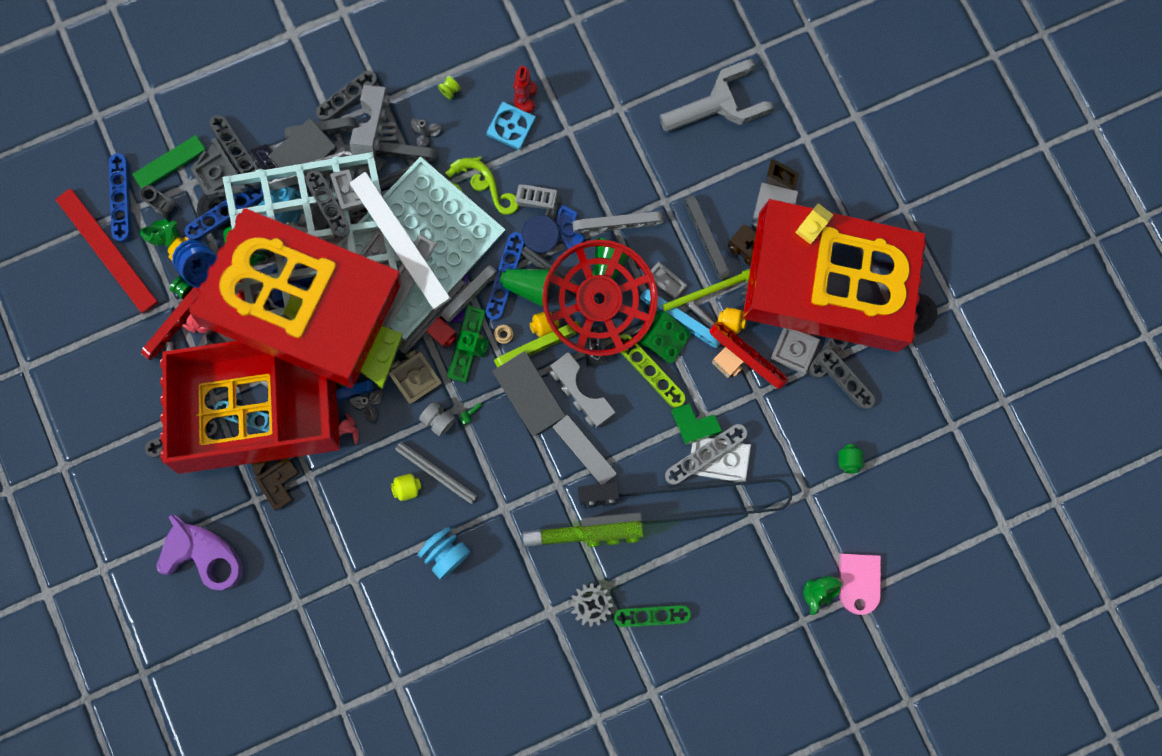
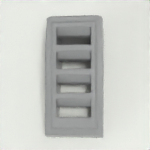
(525, 192)

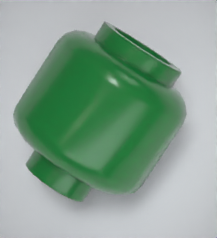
(851, 459)

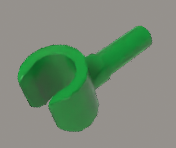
(465, 416)

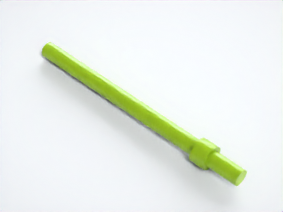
(706, 291)

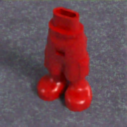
(524, 89)

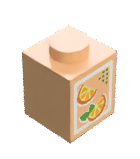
(728, 363)

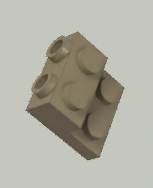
(414, 376)

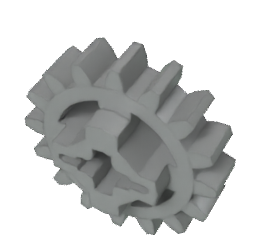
(586, 616)

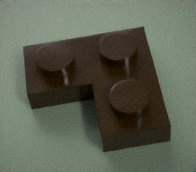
(272, 483)

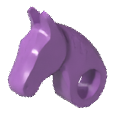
(205, 548)

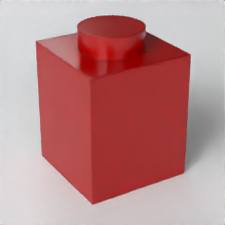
(442, 333)

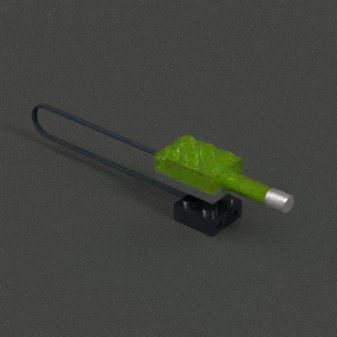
(622, 526)

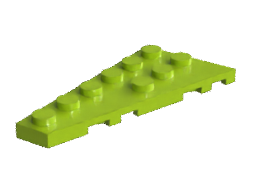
(381, 354)

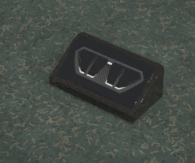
(261, 156)
(595, 344)

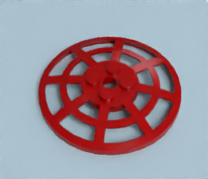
(612, 297)

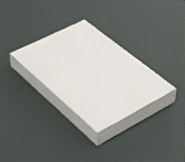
(728, 466)

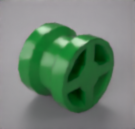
(180, 287)

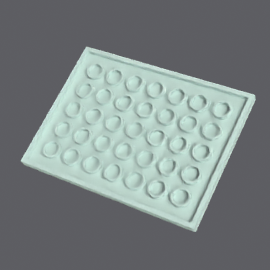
(440, 211)

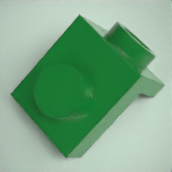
(473, 343)

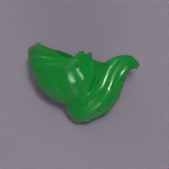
(160, 233)
(821, 591)

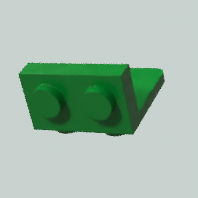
(665, 336)

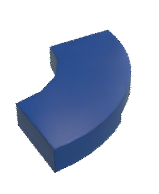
(564, 221)

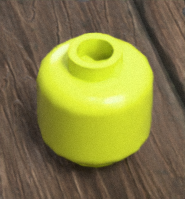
(405, 487)

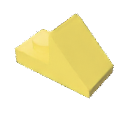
(814, 223)

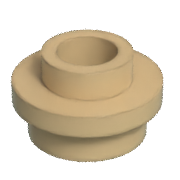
(503, 328)

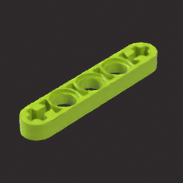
(537, 345)
(653, 380)

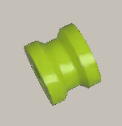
(449, 87)

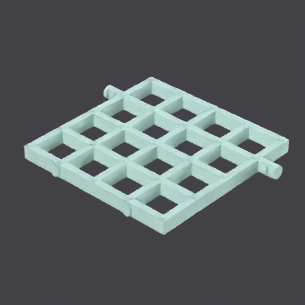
(304, 203)

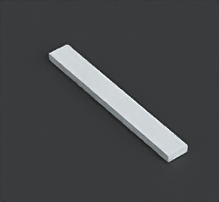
(400, 240)

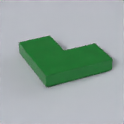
(692, 429)

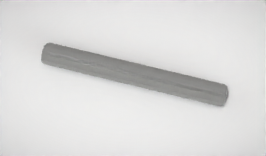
(435, 472)

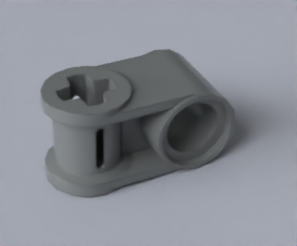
(160, 203)

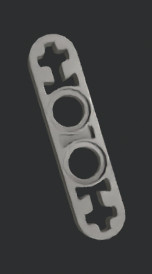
(469, 293)

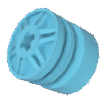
(444, 552)

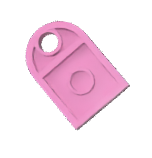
(860, 581)

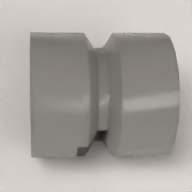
(437, 418)

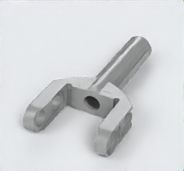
(718, 102)

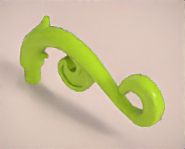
(462, 164)

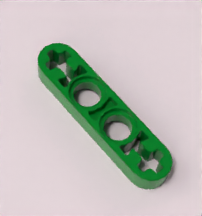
(652, 619)

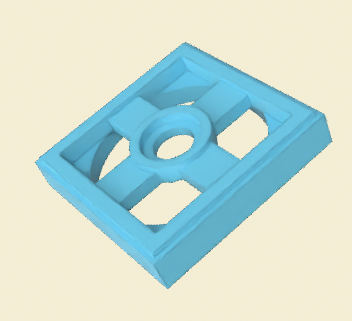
(517, 113)

